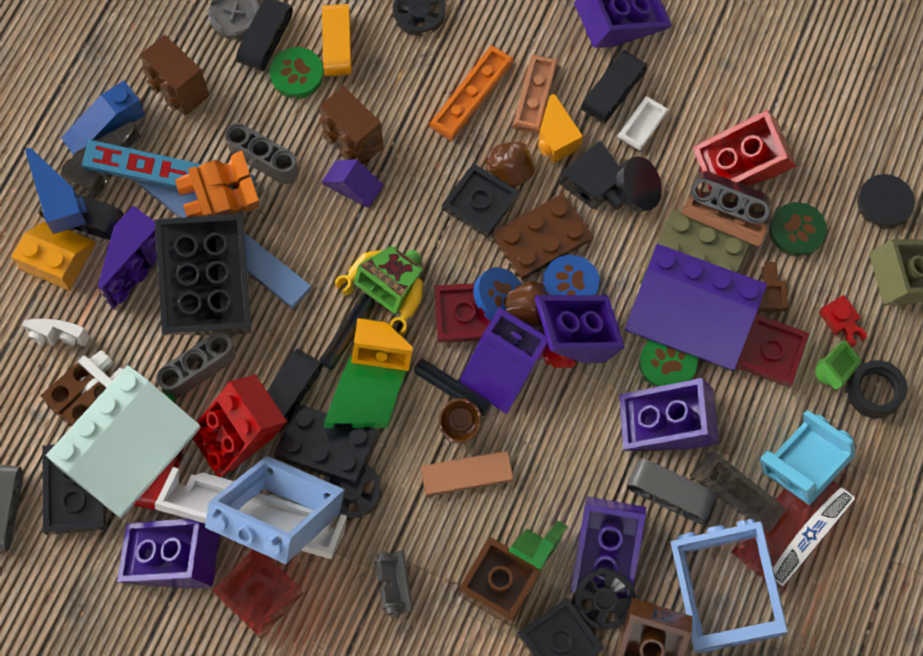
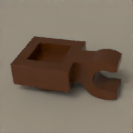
(776, 291)

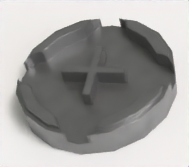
(232, 17)

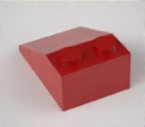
(747, 151)

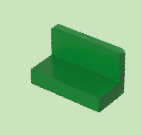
(536, 549)

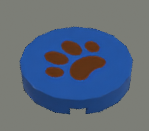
(571, 276)
(492, 289)

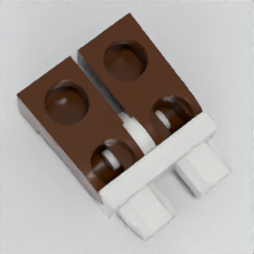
(79, 387)

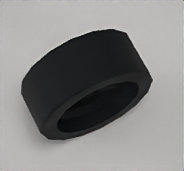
(883, 369)

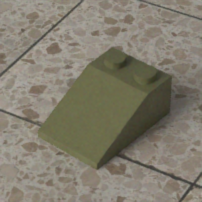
(899, 271)

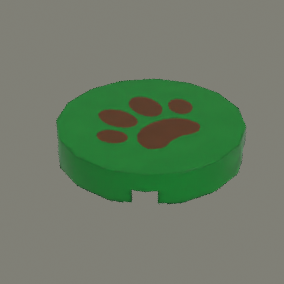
(296, 72)
(665, 365)

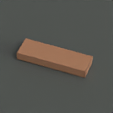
(535, 94)
(725, 222)
(466, 473)

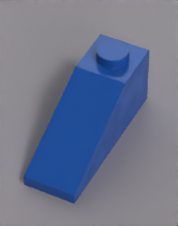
(105, 115)
(58, 199)

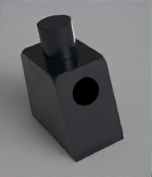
(593, 178)

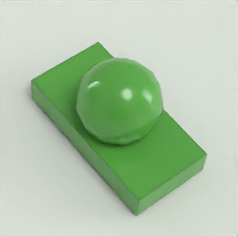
(837, 365)

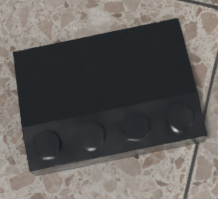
(202, 275)

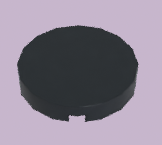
(639, 184)
(885, 201)

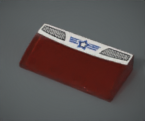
(796, 532)

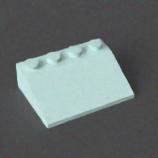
(123, 441)

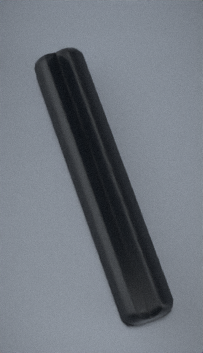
(346, 332)
(450, 385)

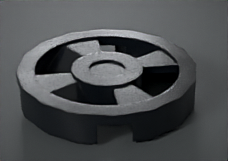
(417, 13)
(365, 501)
(604, 598)

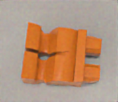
(212, 189)

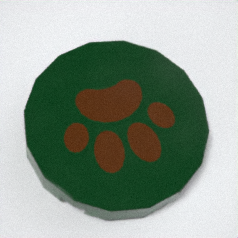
(798, 229)

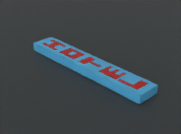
(136, 164)

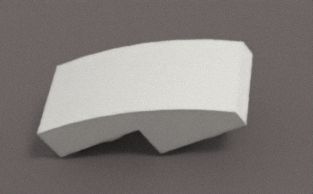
(51, 330)

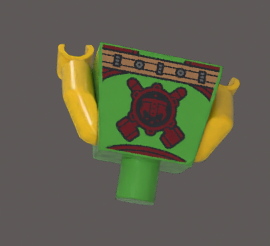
(389, 279)

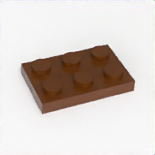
(542, 236)

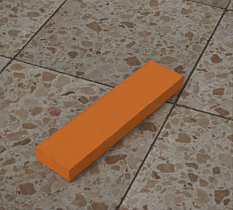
(471, 93)

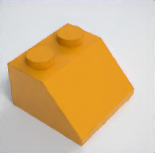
(52, 256)

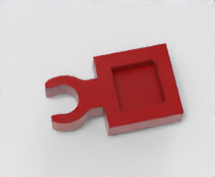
(842, 317)

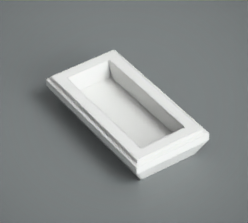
(643, 123)

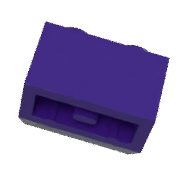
(128, 256)
(504, 359)

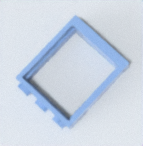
(286, 482)
(715, 537)

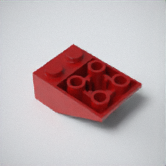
(237, 424)

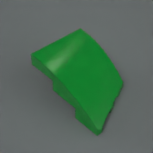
(365, 396)

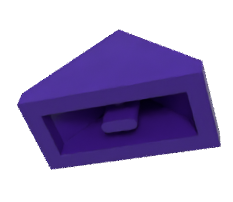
(353, 181)

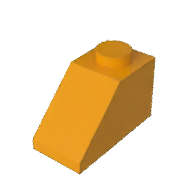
(558, 132)
(380, 346)

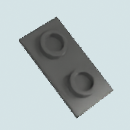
(396, 592)

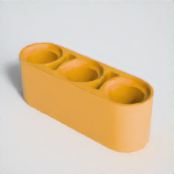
(336, 40)

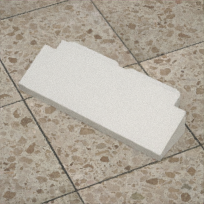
(193, 502)

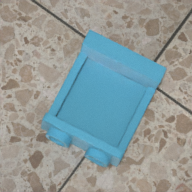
(809, 458)

